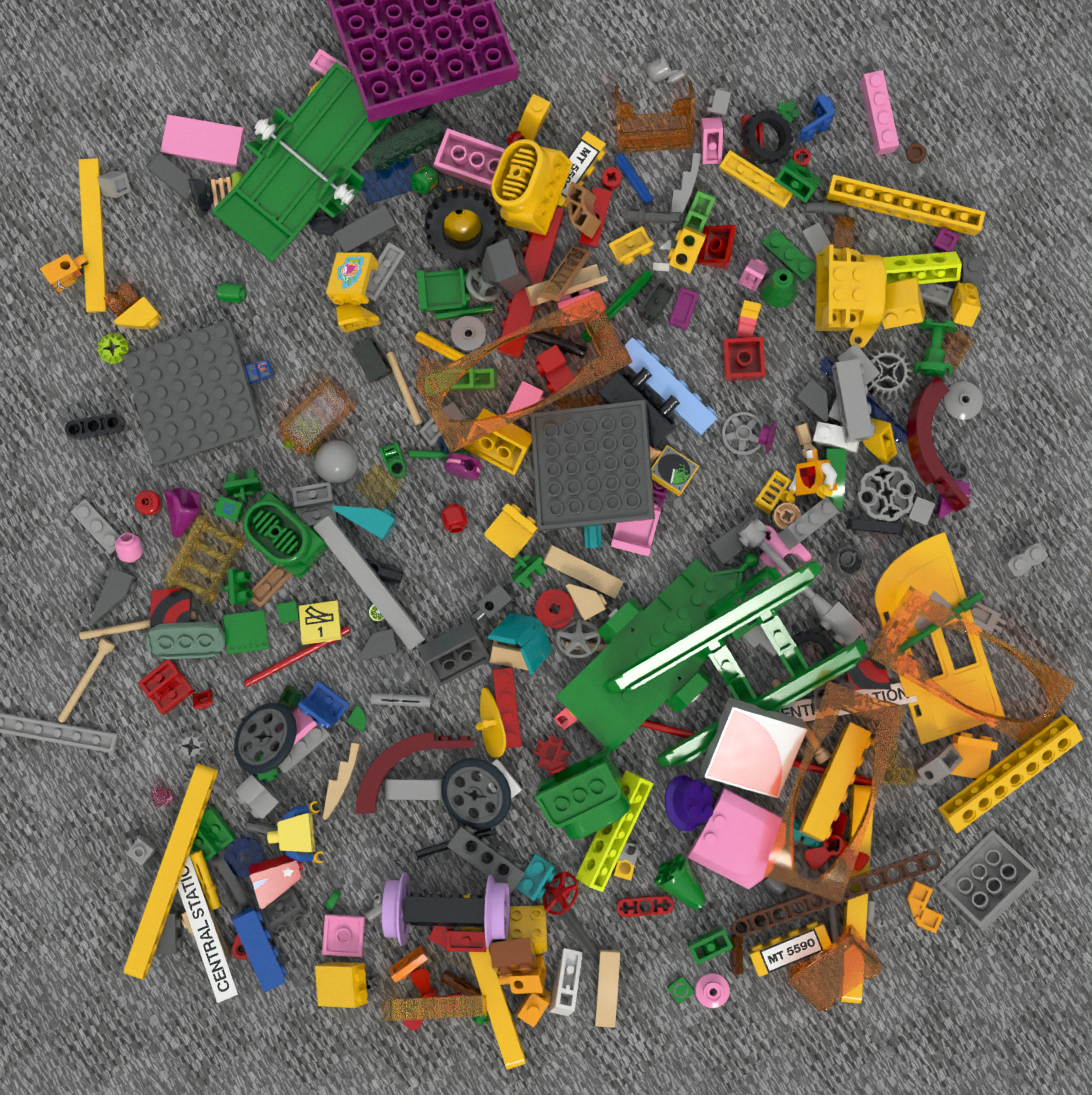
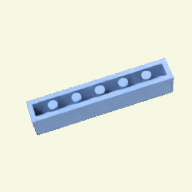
(664, 385)

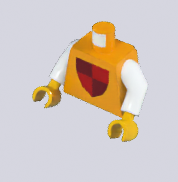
(811, 478)

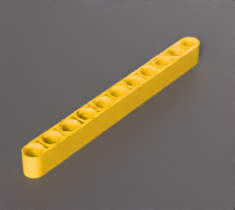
(170, 871)
(856, 909)

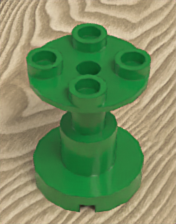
(934, 356)

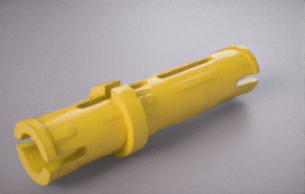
(206, 882)

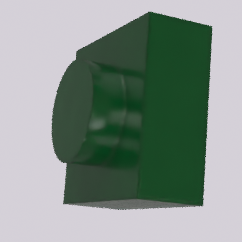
(290, 697)

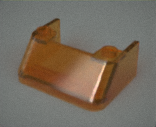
(656, 130)

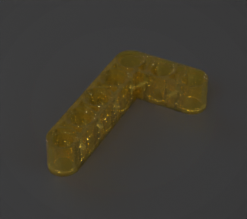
(434, 1008)

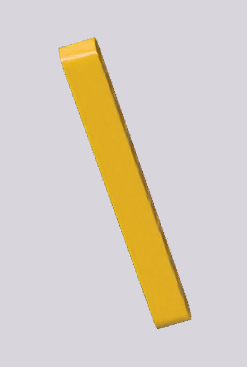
(497, 1007)

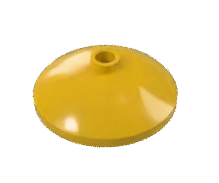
(462, 226)

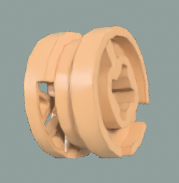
(785, 515)

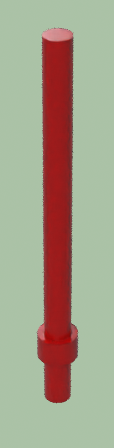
(291, 659)

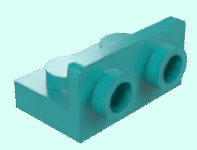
(535, 877)

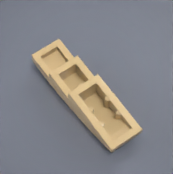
(582, 571)
(338, 786)
(607, 988)

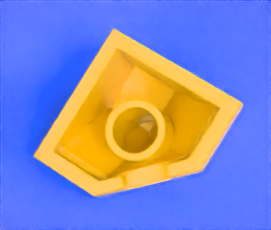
(355, 317)

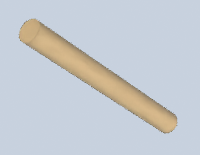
(404, 389)

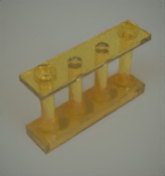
(184, 560)

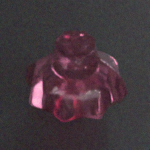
(161, 796)

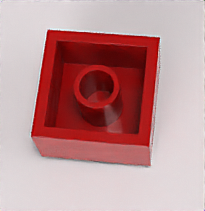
(743, 359)

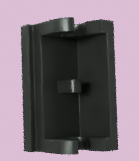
(656, 301)
(372, 360)

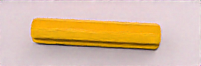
(438, 346)

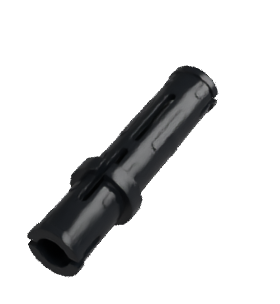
(563, 344)

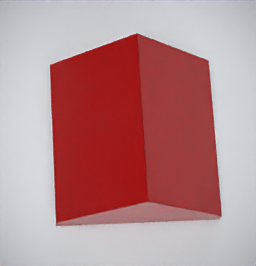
(717, 246)

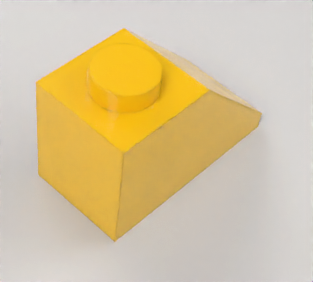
(534, 117)
(139, 316)
(882, 442)

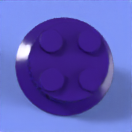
(688, 802)

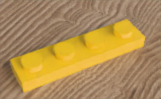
(755, 179)

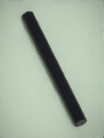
(443, 846)

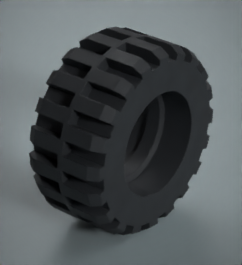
(455, 200)

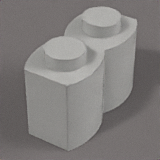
(1027, 557)
(257, 796)

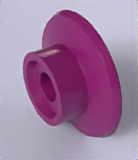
(767, 436)

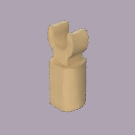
(804, 438)

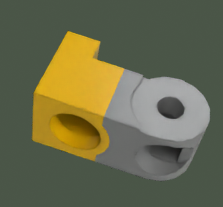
(626, 862)

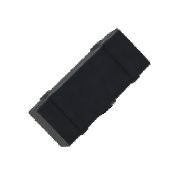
(624, 389)

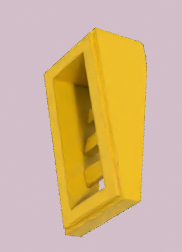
(764, 506)

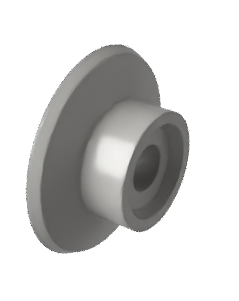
(465, 324)

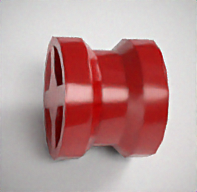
(613, 182)

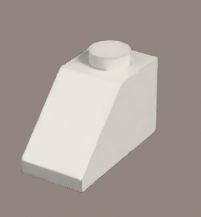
(833, 437)

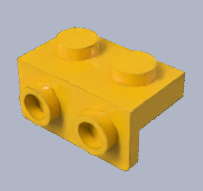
(631, 246)

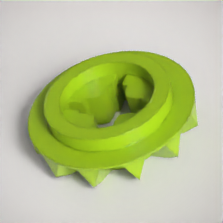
(105, 342)

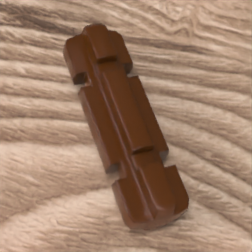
(737, 955)

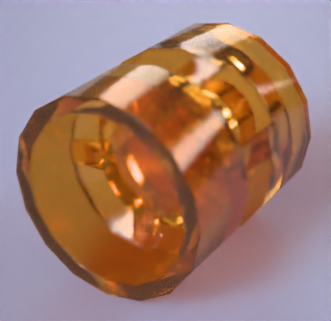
(122, 299)

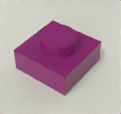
(945, 240)

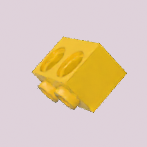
(690, 251)
(965, 304)

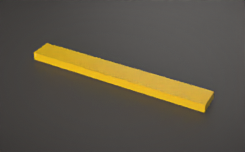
(92, 235)

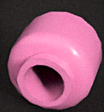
(128, 547)

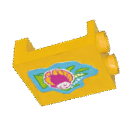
(351, 277)

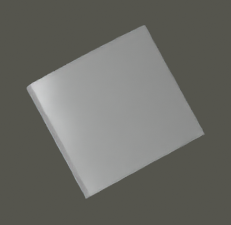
(314, 502)

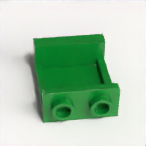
(442, 290)

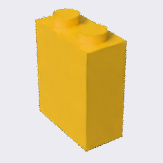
(341, 984)

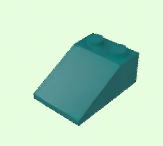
(373, 520)

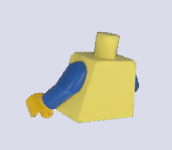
(297, 834)

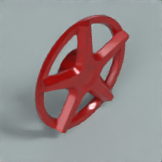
(560, 893)

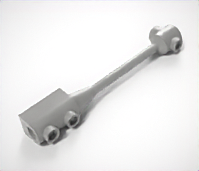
(833, 614)

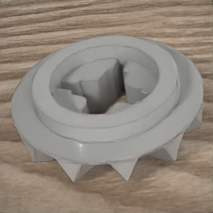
(198, 740)

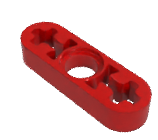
(631, 913)

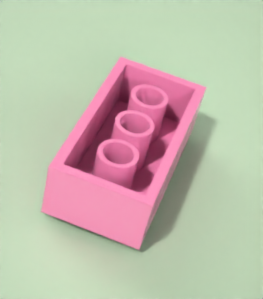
(468, 159)

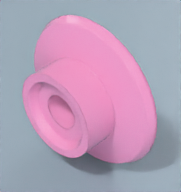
(708, 982)

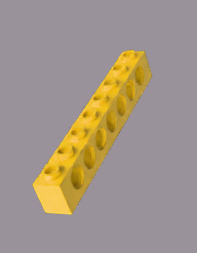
(905, 205)
(1010, 773)

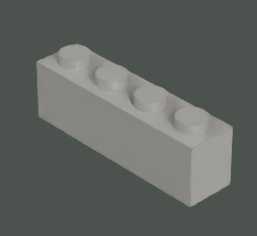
(852, 401)

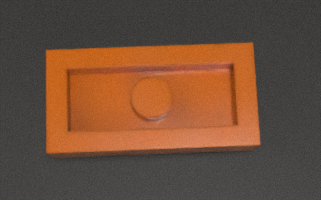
(411, 961)

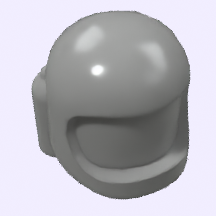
(660, 70)

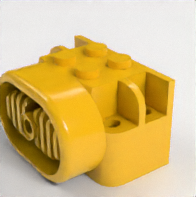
(529, 185)
(848, 289)

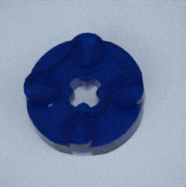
(243, 845)

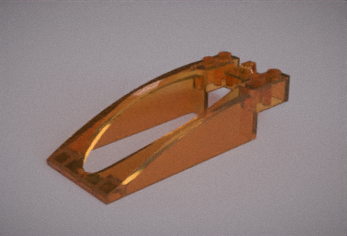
(586, 310)
(917, 604)
(889, 718)

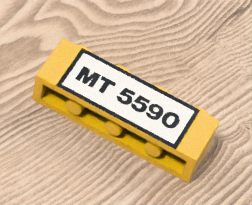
(583, 158)
(790, 948)

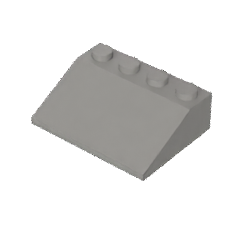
(988, 880)

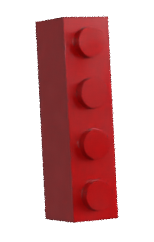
(507, 705)

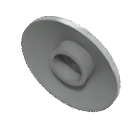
(956, 407)

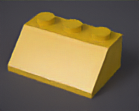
(504, 447)

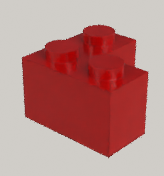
(554, 368)

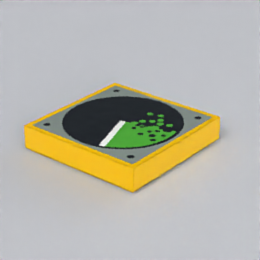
(673, 470)

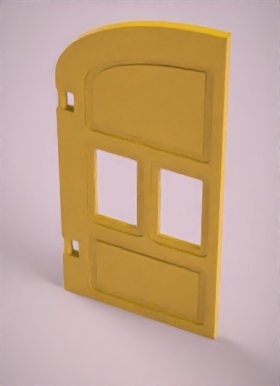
(932, 568)

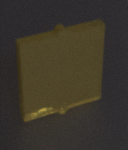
(378, 487)

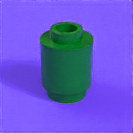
(231, 292)

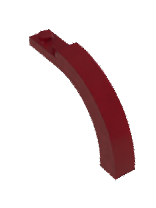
(922, 448)
(373, 778)

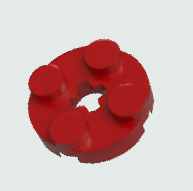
(544, 604)

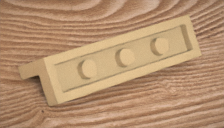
(586, 278)

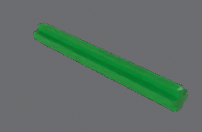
(623, 299)

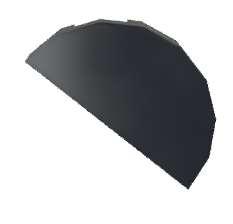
(201, 195)
(327, 225)

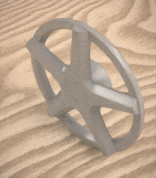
(742, 433)
(578, 639)

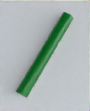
(464, 312)
(431, 453)

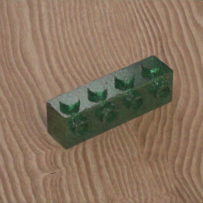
(404, 144)

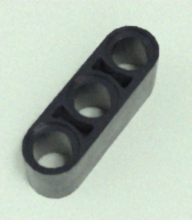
(85, 426)

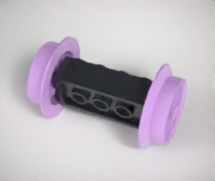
(408, 909)

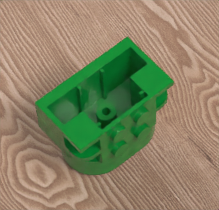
(283, 535)
(584, 796)

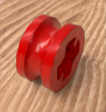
(806, 153)

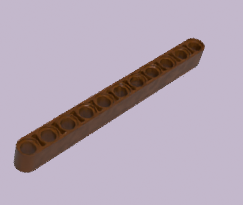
(862, 879)

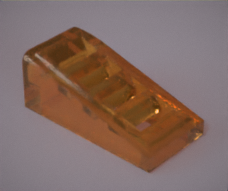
(956, 335)

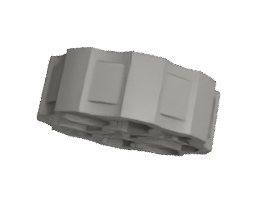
(899, 478)

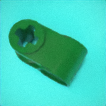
(393, 456)

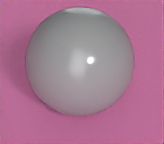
(336, 461)

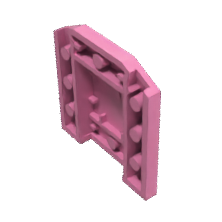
(737, 839)

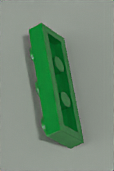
(789, 255)

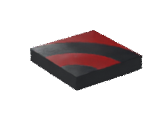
(170, 606)
(869, 675)

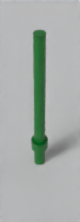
(963, 606)

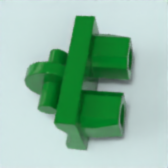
(244, 487)
(525, 566)
(237, 587)

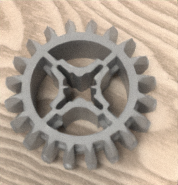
(891, 379)

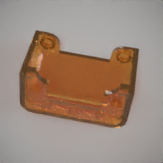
(835, 970)

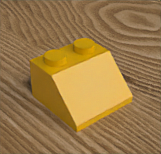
(903, 303)

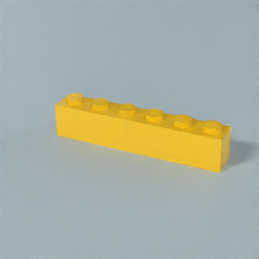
(835, 781)

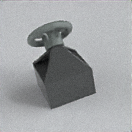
(501, 268)

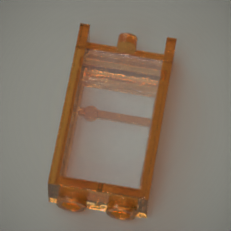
(316, 417)

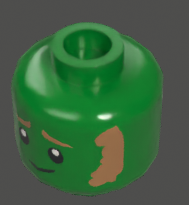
(424, 180)

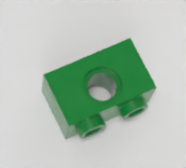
(798, 180)
(709, 945)

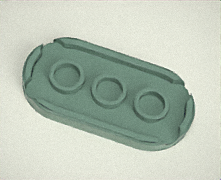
(185, 640)

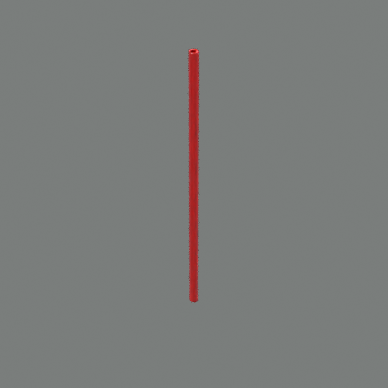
(685, 734)

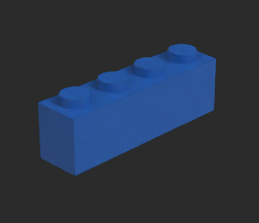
(258, 948)

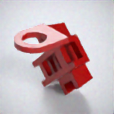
(553, 752)

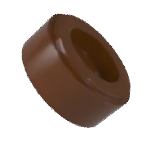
(915, 153)

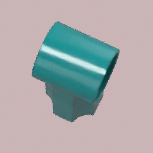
(592, 536)

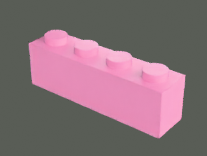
(879, 112)

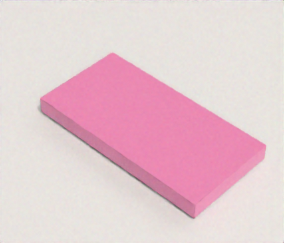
(202, 140)

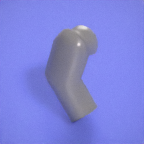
(377, 909)
(872, 917)

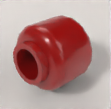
(155, 502)
(454, 518)

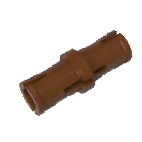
(459, 984)

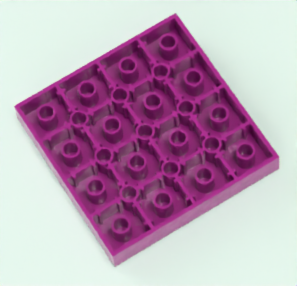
(421, 51)

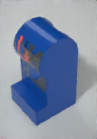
(259, 371)

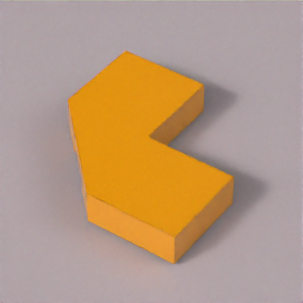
(917, 900)

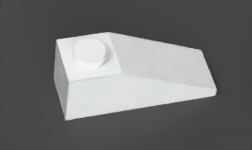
(566, 983)

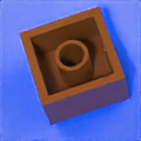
(513, 956)

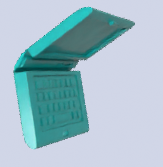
(529, 634)

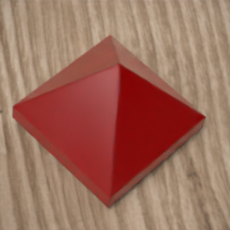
(203, 699)

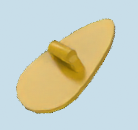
(491, 725)

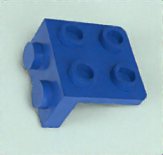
(825, 112)
(324, 705)

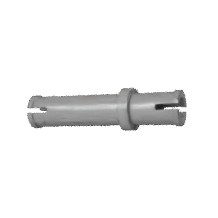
(400, 700)

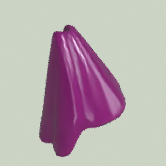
(182, 508)

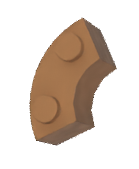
(581, 209)

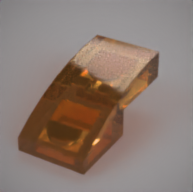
(843, 232)
(575, 402)

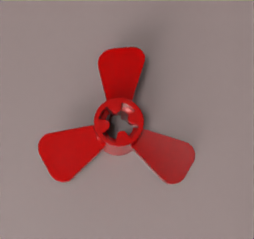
(819, 856)
(422, 981)

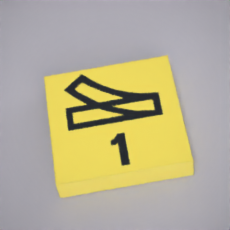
(320, 622)

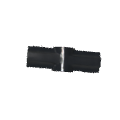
(387, 572)

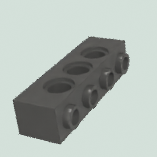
(464, 834)

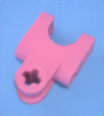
(781, 549)

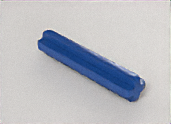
(633, 178)

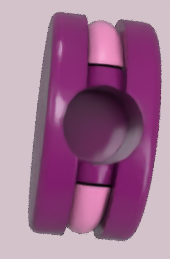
(463, 466)

